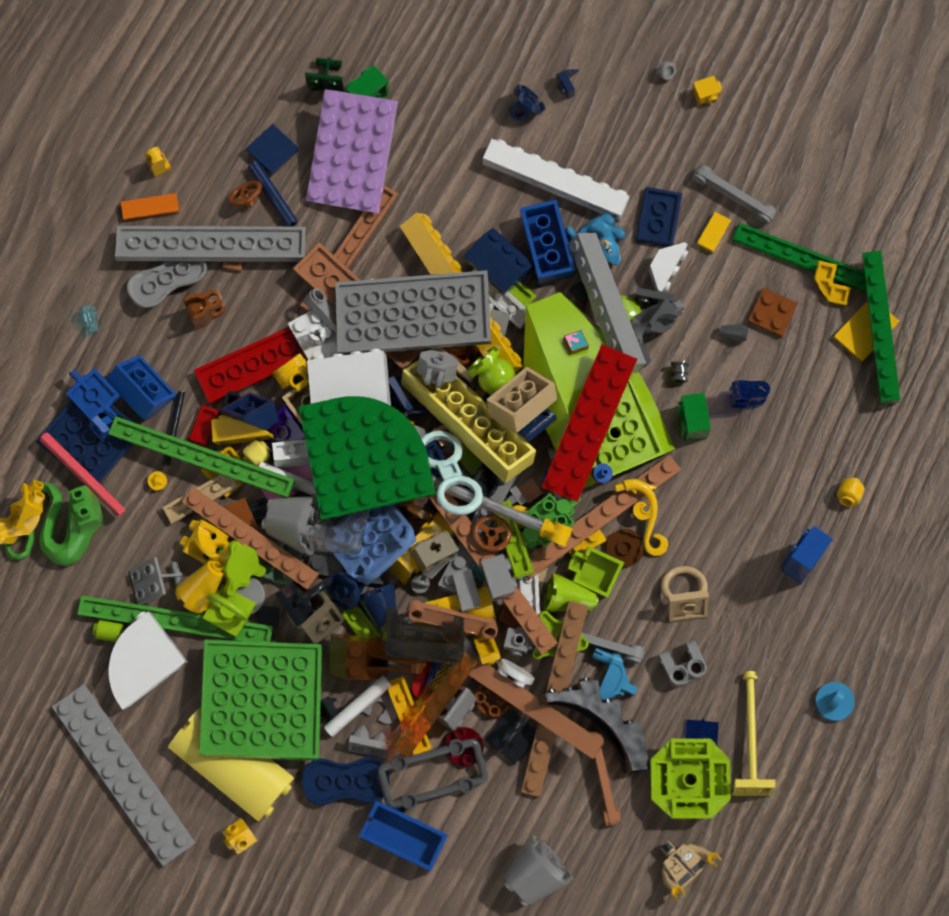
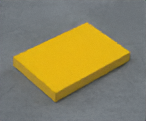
(856, 334)

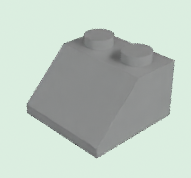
(457, 708)

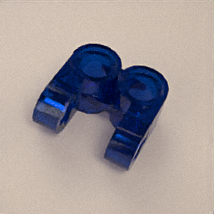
(746, 393)

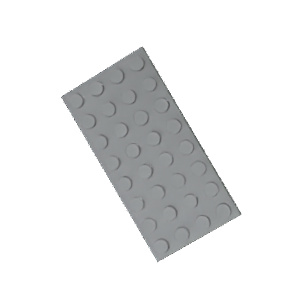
(413, 312)

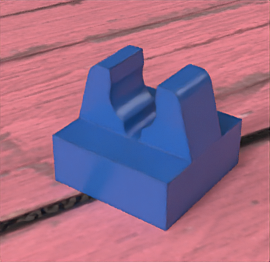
(101, 426)

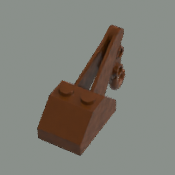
(365, 659)

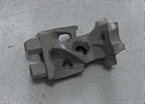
(655, 320)

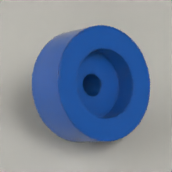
(602, 473)

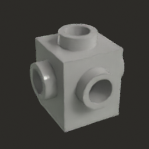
(517, 648)

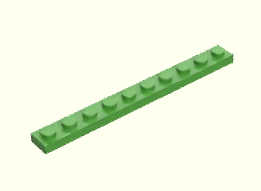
(201, 457)
(168, 619)

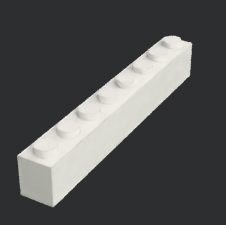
(555, 179)

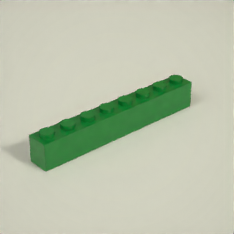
(880, 327)

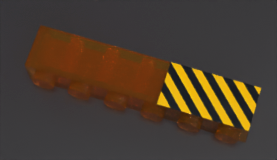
(429, 706)

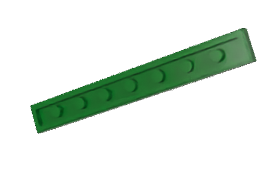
(797, 255)

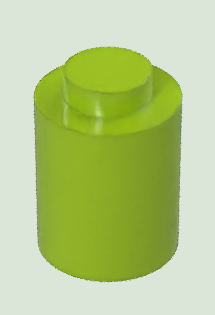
(107, 631)

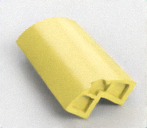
(246, 781)

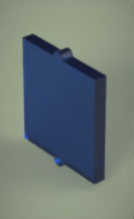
(702, 730)

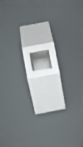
(666, 265)

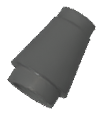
(734, 332)

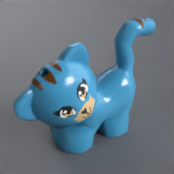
(604, 228)

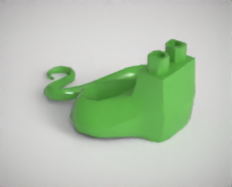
(82, 523)

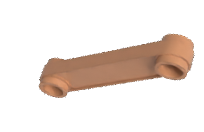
(435, 615)
(611, 814)

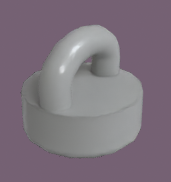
(666, 70)
(420, 584)

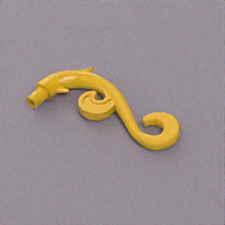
(651, 514)

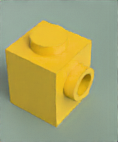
(707, 90)

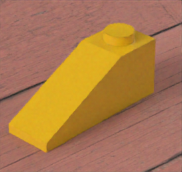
(232, 431)

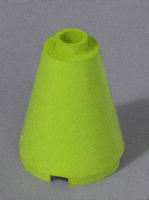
(562, 590)

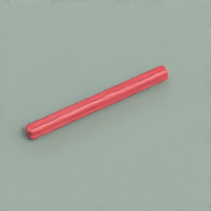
(85, 477)

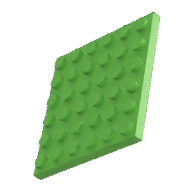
(261, 700)

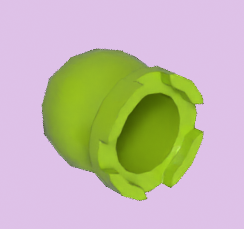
(491, 371)

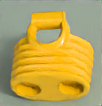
(293, 367)

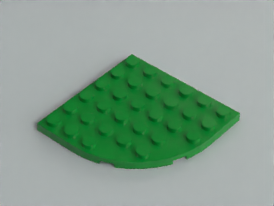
(363, 455)

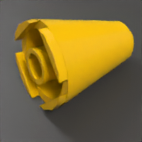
(197, 586)

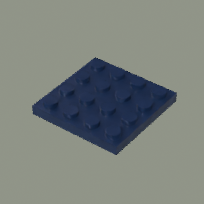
(75, 436)

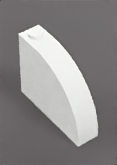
(142, 660)

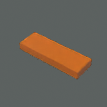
(150, 207)

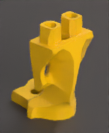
(24, 513)
(202, 542)

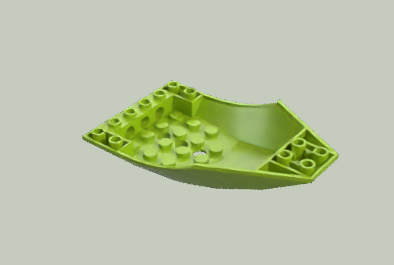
(637, 417)

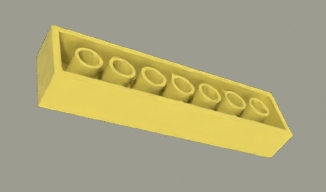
(470, 422)

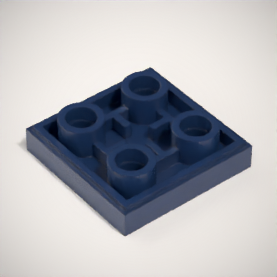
(272, 149)

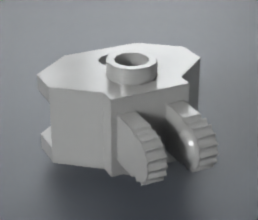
(437, 367)

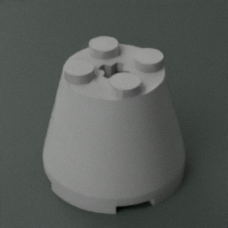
(291, 521)
(536, 872)

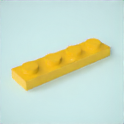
(403, 703)

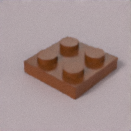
(772, 312)

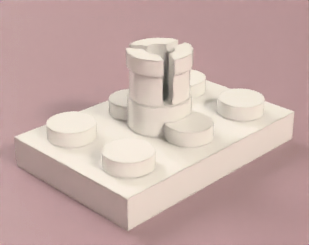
(314, 335)

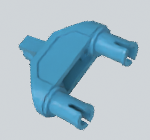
(615, 681)

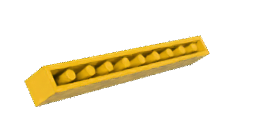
(438, 260)

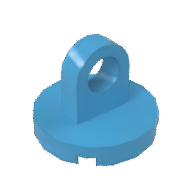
(834, 701)

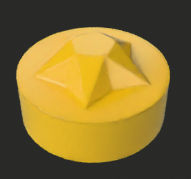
(157, 481)

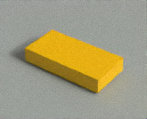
(714, 232)

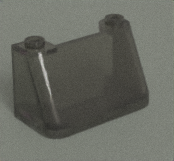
(421, 641)

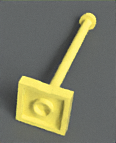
(752, 786)

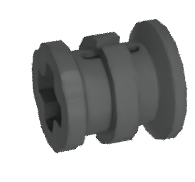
(679, 371)

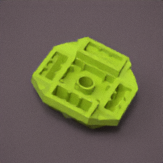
(695, 758)

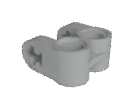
(685, 668)

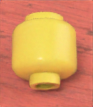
(256, 453)

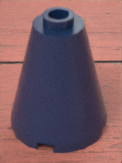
(376, 601)

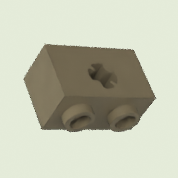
(429, 559)

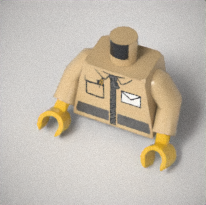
(684, 865)

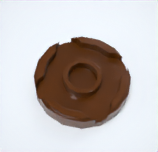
(625, 546)

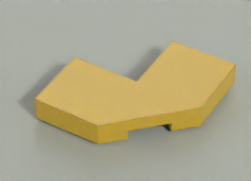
(824, 278)

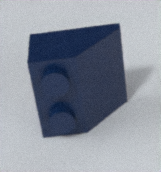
(253, 410)

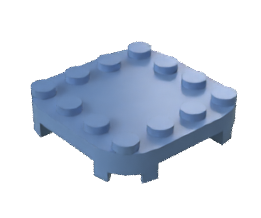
(383, 542)

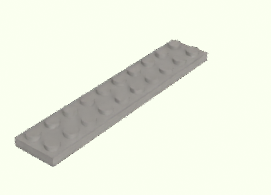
(210, 243)
(124, 775)

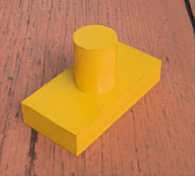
(486, 650)

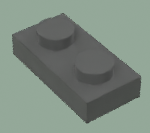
(648, 296)

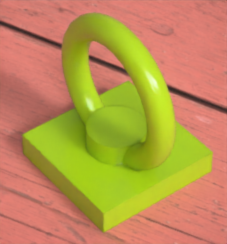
(228, 611)

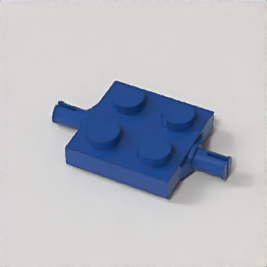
(93, 394)

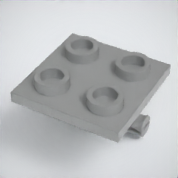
(149, 581)

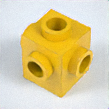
(238, 836)

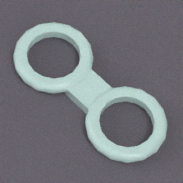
(451, 475)

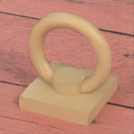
(688, 604)

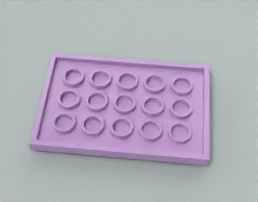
(352, 151)

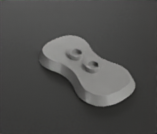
(153, 285)

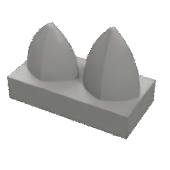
(361, 744)

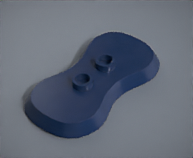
(329, 781)

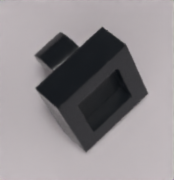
(327, 709)

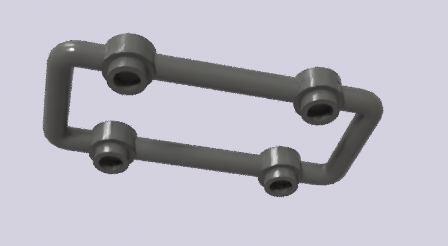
(400, 763)

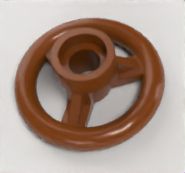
(246, 197)
(491, 540)

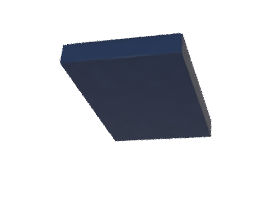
(659, 217)

